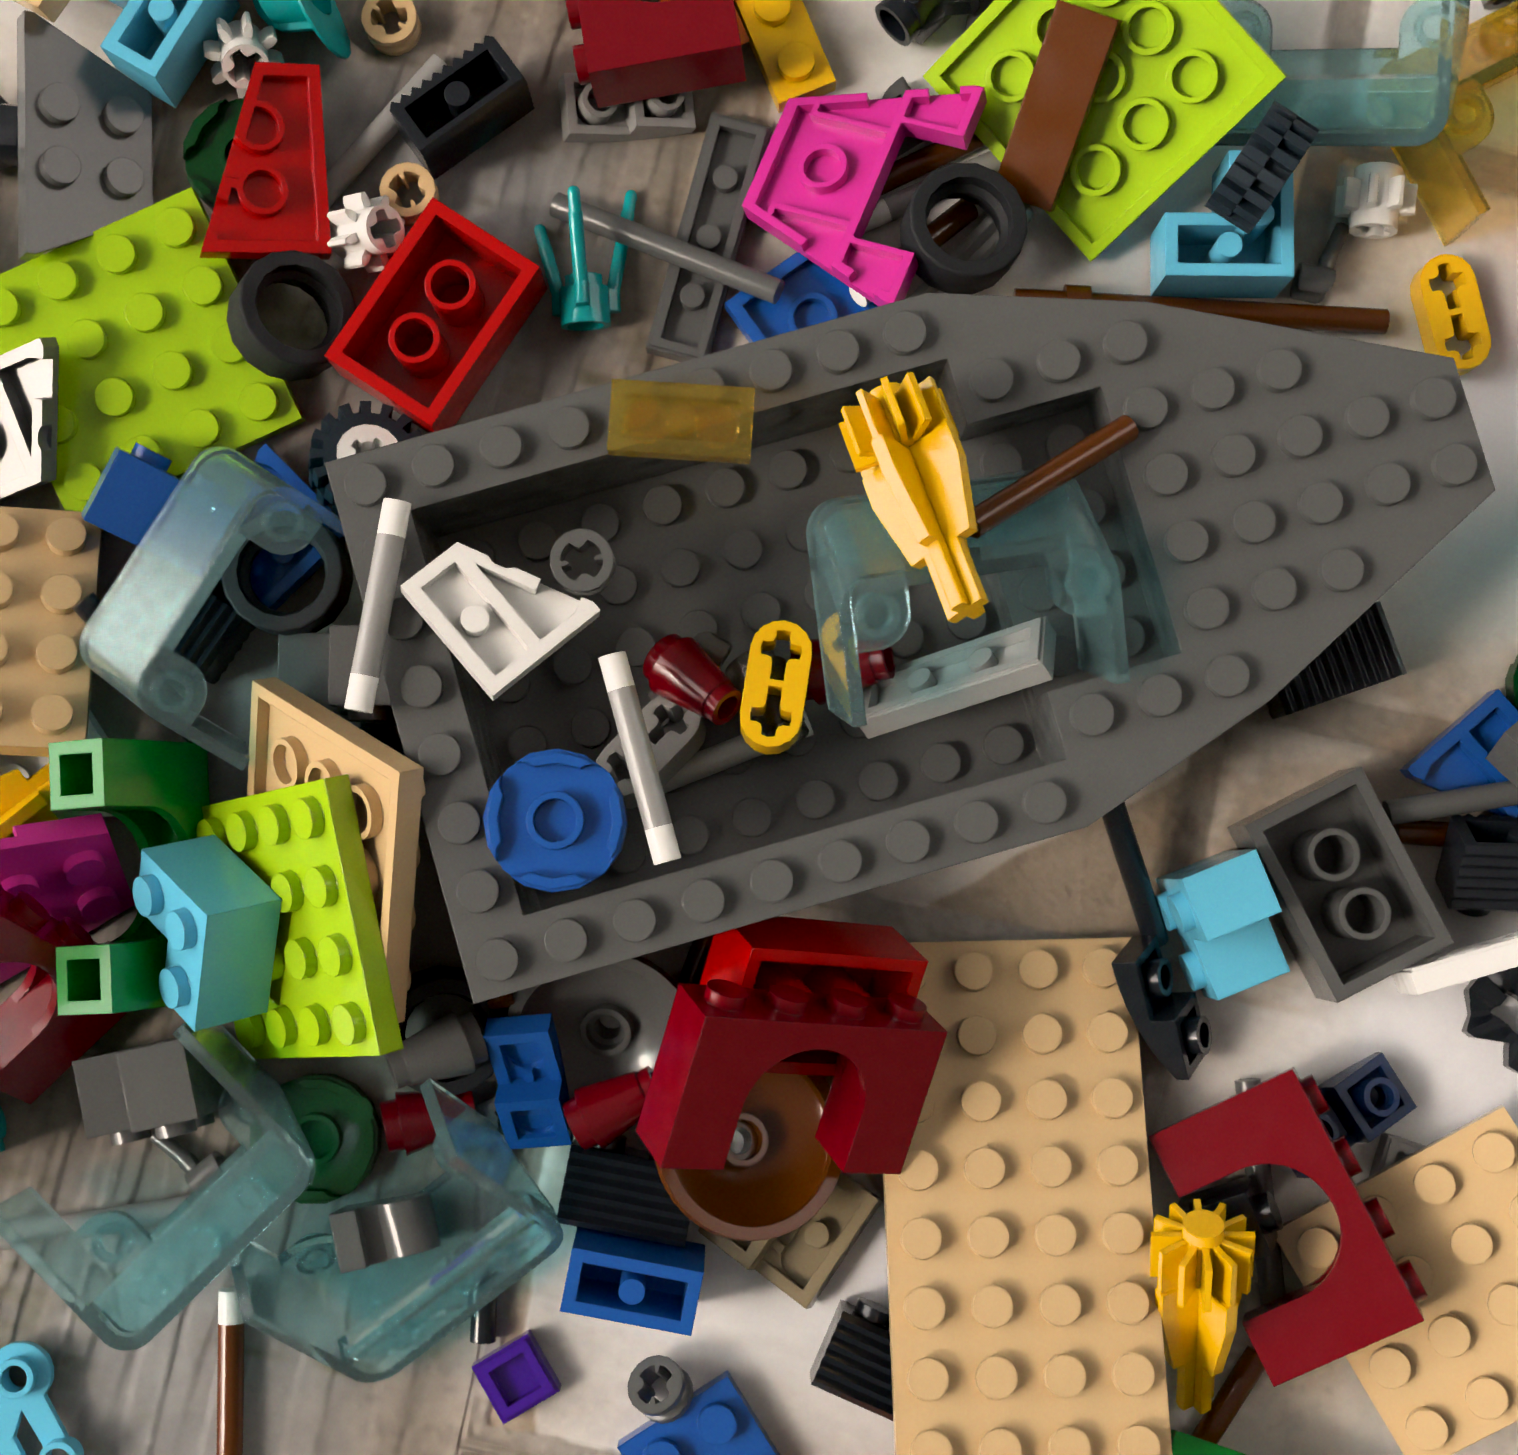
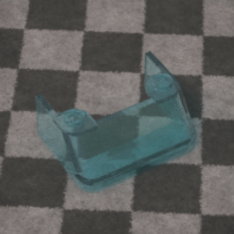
(1366, 92)
(173, 573)
(865, 580)
(138, 1281)
(385, 1316)

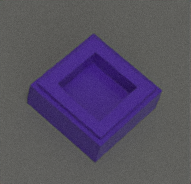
(516, 1376)

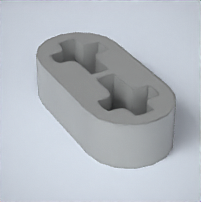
(669, 749)

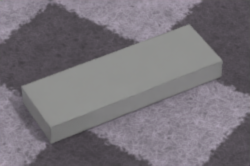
(962, 677)

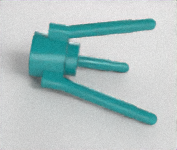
(584, 299)

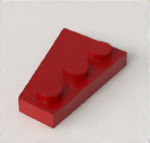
(275, 171)

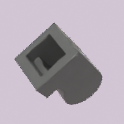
(384, 1230)

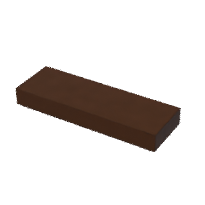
(1058, 102)

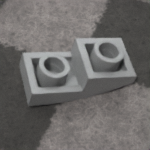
(629, 121)

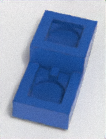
(529, 1080)

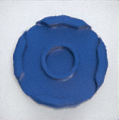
(555, 820)

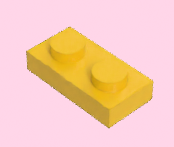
(786, 49)

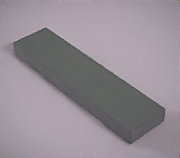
(714, 221)

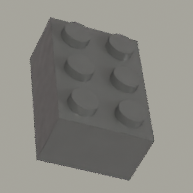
(1343, 885)

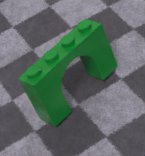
(160, 799)

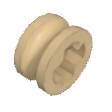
(396, 43)
(401, 175)

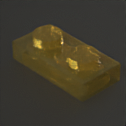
(681, 421)

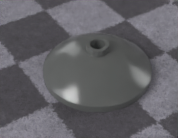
(631, 992)

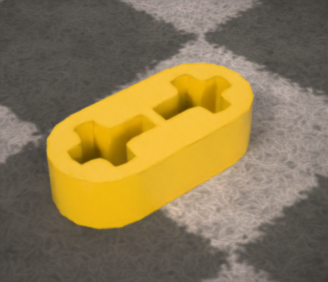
(1458, 314)
(759, 685)

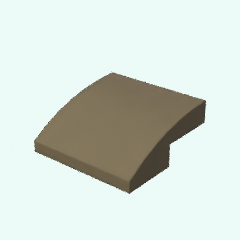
(811, 1254)

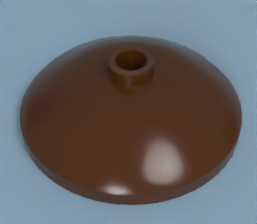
(776, 1177)

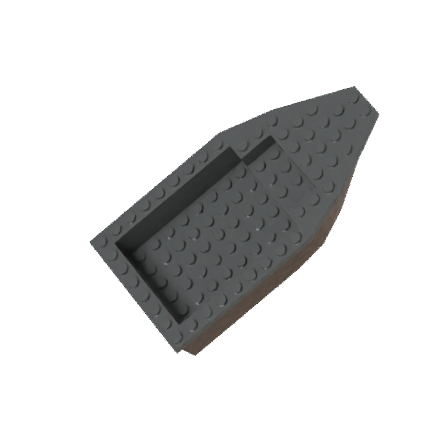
(1247, 527)

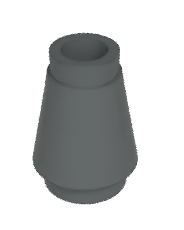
(439, 1051)

